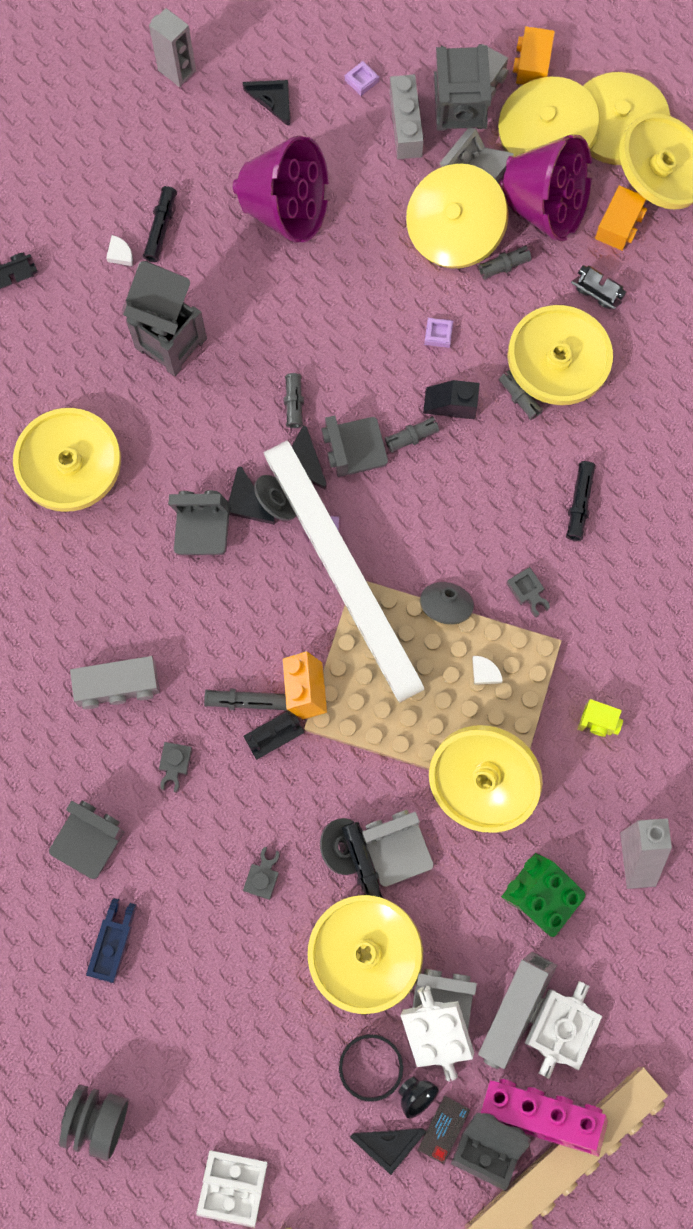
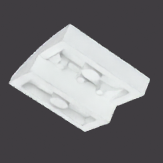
(232, 1189)

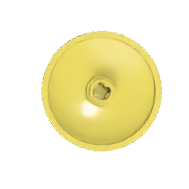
(620, 101)
(546, 112)
(659, 160)
(457, 216)
(560, 355)
(67, 459)
(485, 778)
(365, 954)

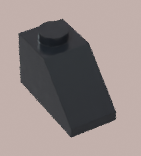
(452, 399)

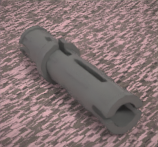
(250, 700)

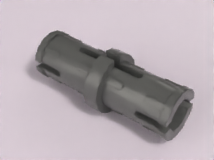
(504, 262)
(519, 396)
(293, 400)
(412, 434)

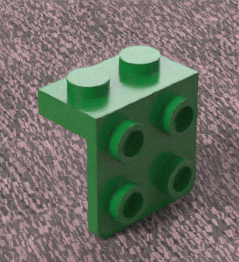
(544, 894)

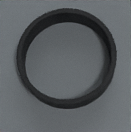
(371, 1099)

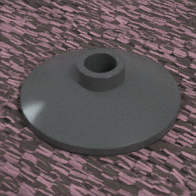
(273, 498)
(446, 603)
(331, 837)

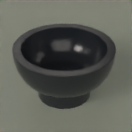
(416, 1096)

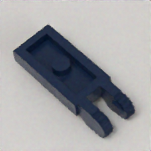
(111, 944)

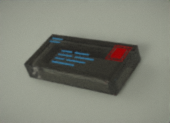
(443, 1129)

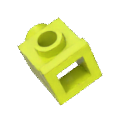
(600, 719)

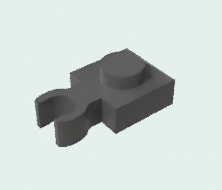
(527, 588)
(174, 761)
(262, 878)

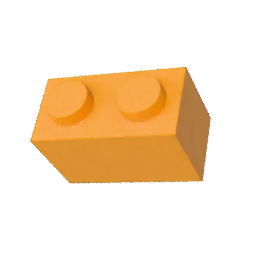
(534, 56)
(620, 218)
(304, 685)

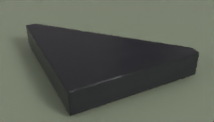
(272, 96)
(307, 456)
(244, 500)
(389, 1146)

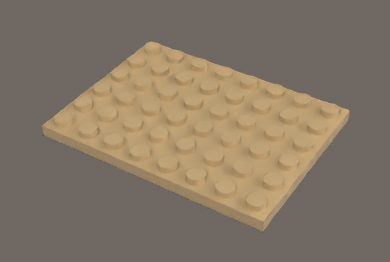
(367, 713)

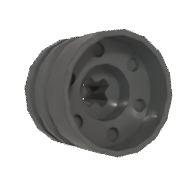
(93, 1122)

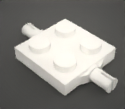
(563, 1029)
(437, 1033)

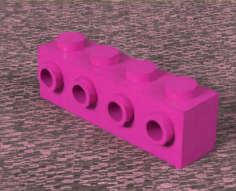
(546, 1117)

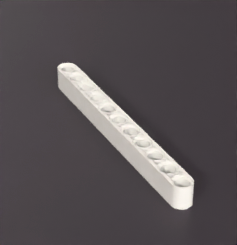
(344, 572)

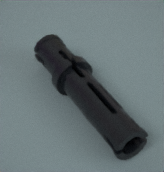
(163, 213)
(579, 511)
(366, 875)

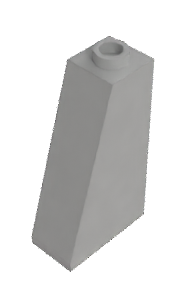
(645, 852)
(516, 1010)

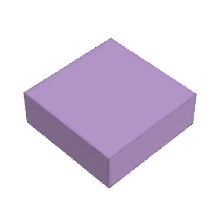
(361, 78)
(438, 332)

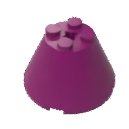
(550, 185)
(286, 188)

